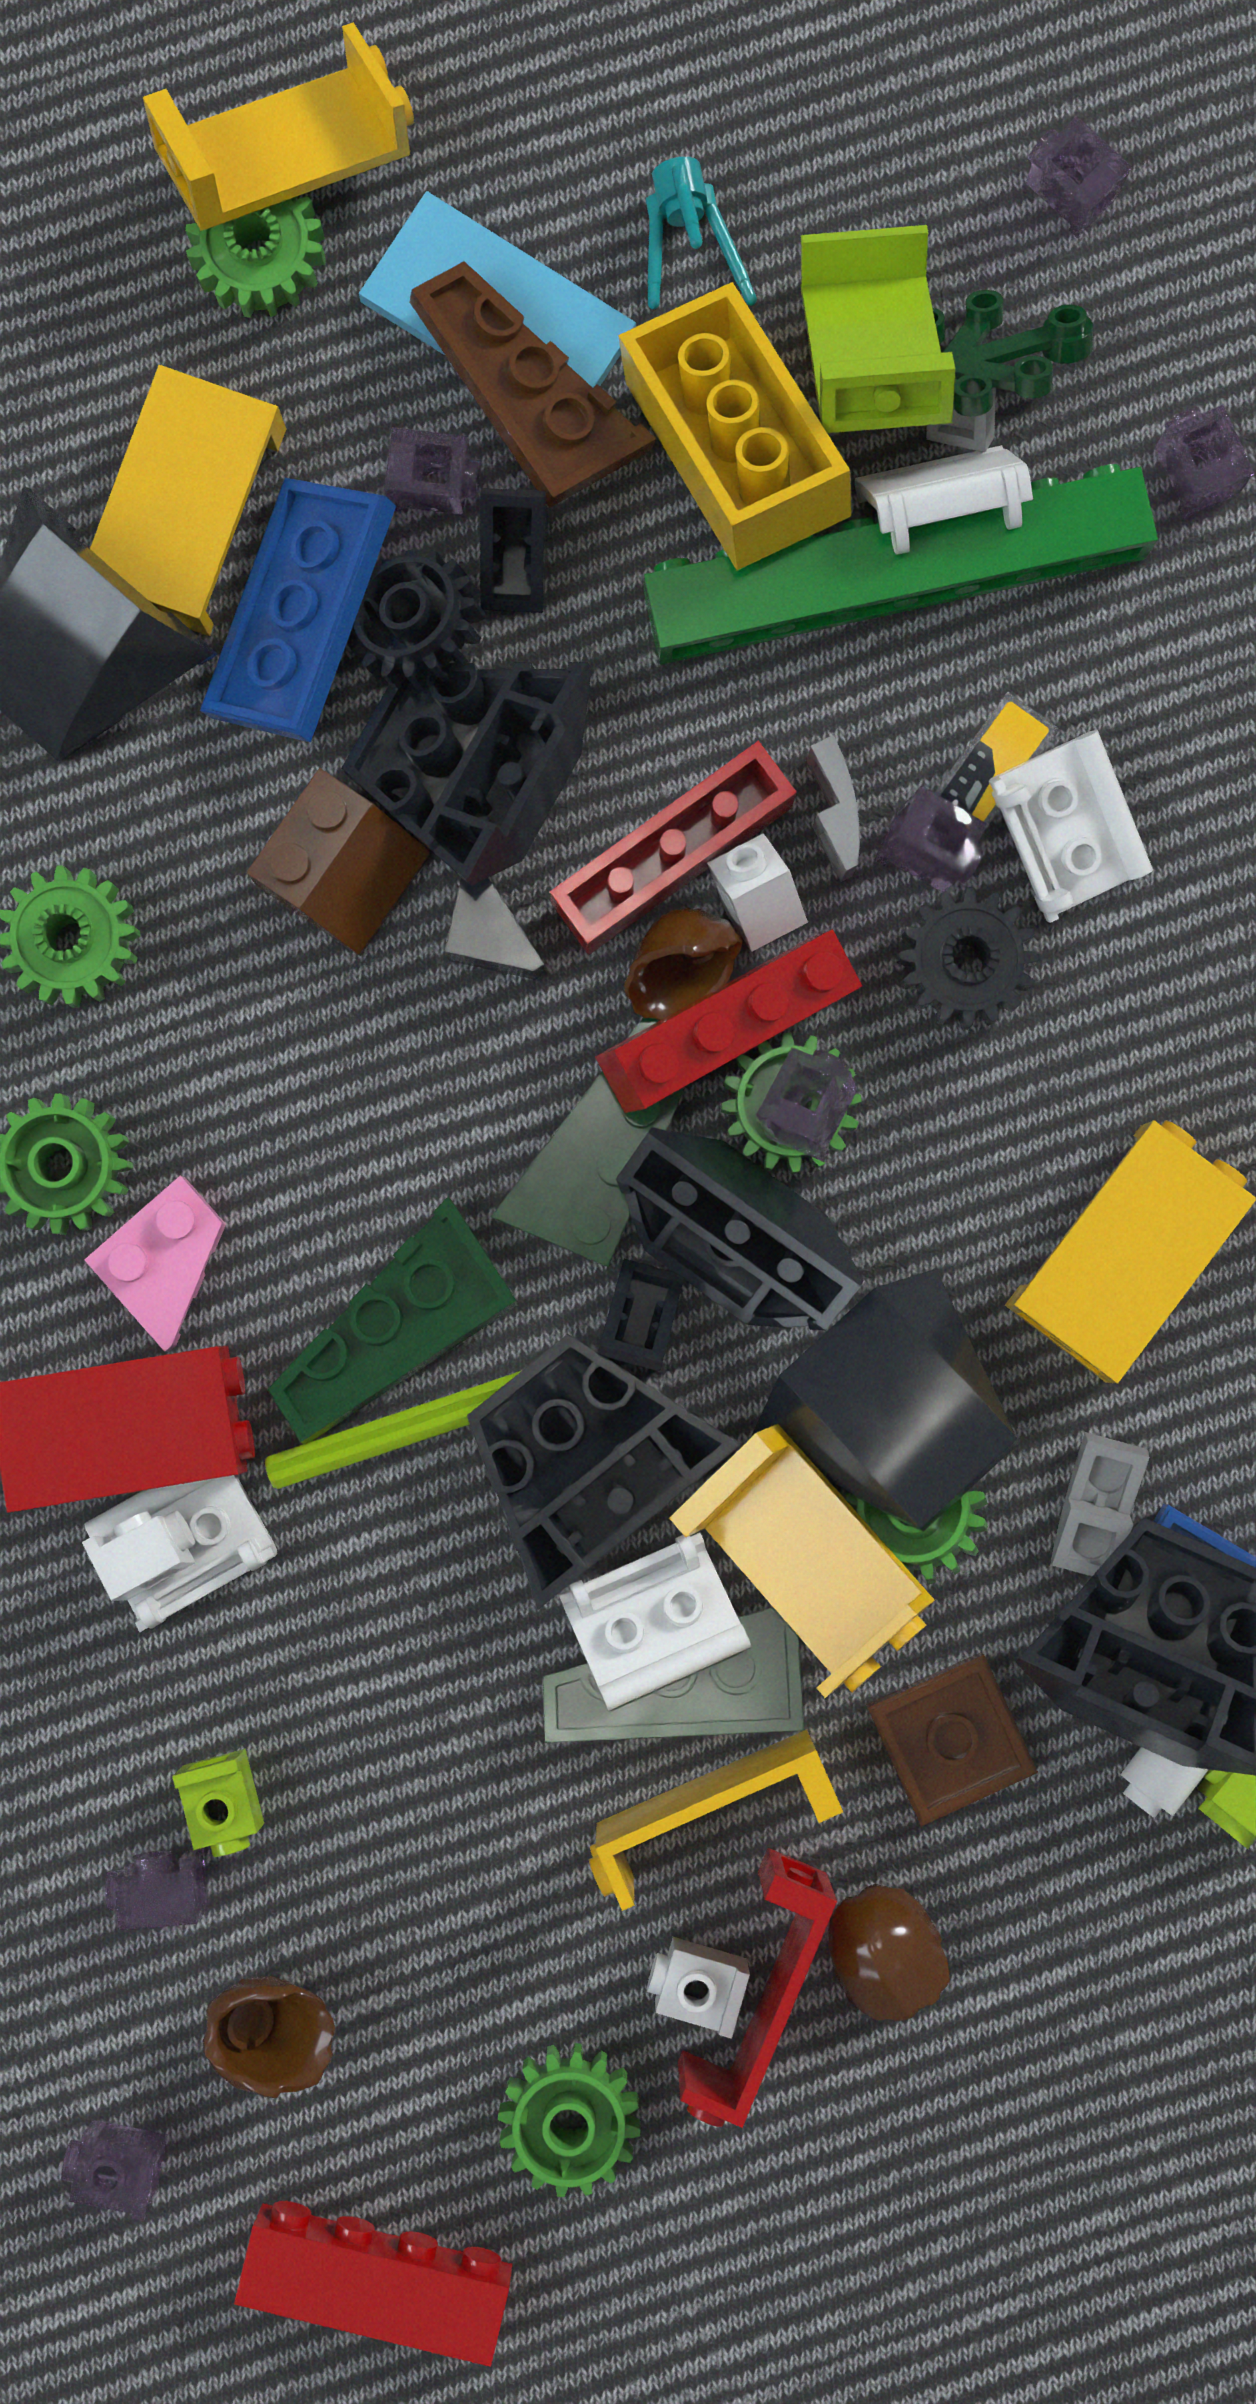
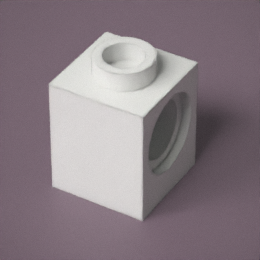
(757, 892)

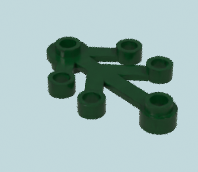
(1062, 339)

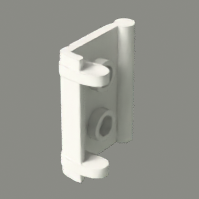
(946, 491)
(1070, 824)
(226, 1537)
(654, 1621)

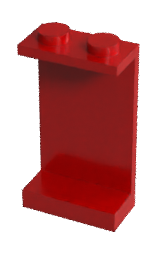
(122, 1428)
(727, 2095)

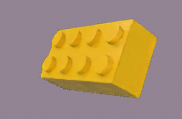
(736, 426)

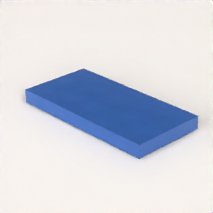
(298, 608)

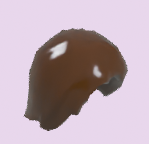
(681, 961)
(887, 1953)
(268, 2036)

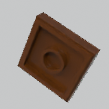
(951, 1738)

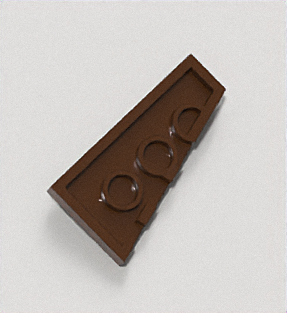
(540, 407)

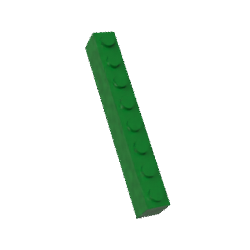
(860, 578)

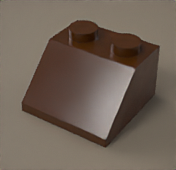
(338, 862)

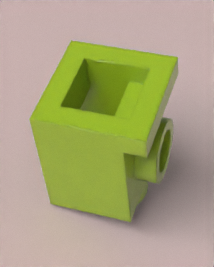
(228, 1780)

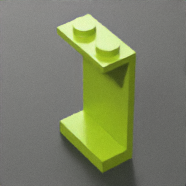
(874, 330)

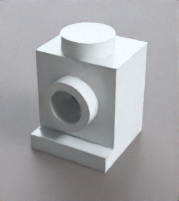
(142, 1553)
(720, 1971)

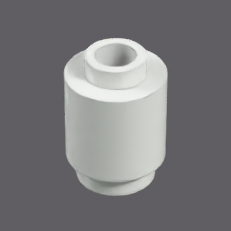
(1159, 1782)

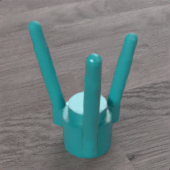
(683, 200)

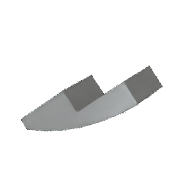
(838, 825)
(1098, 1503)

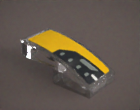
(1004, 741)

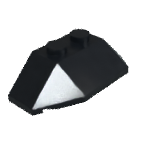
(736, 1232)

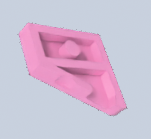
(161, 1259)

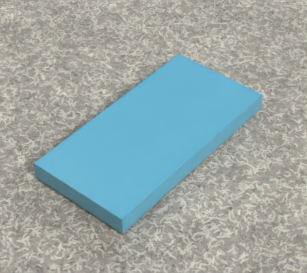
(552, 306)

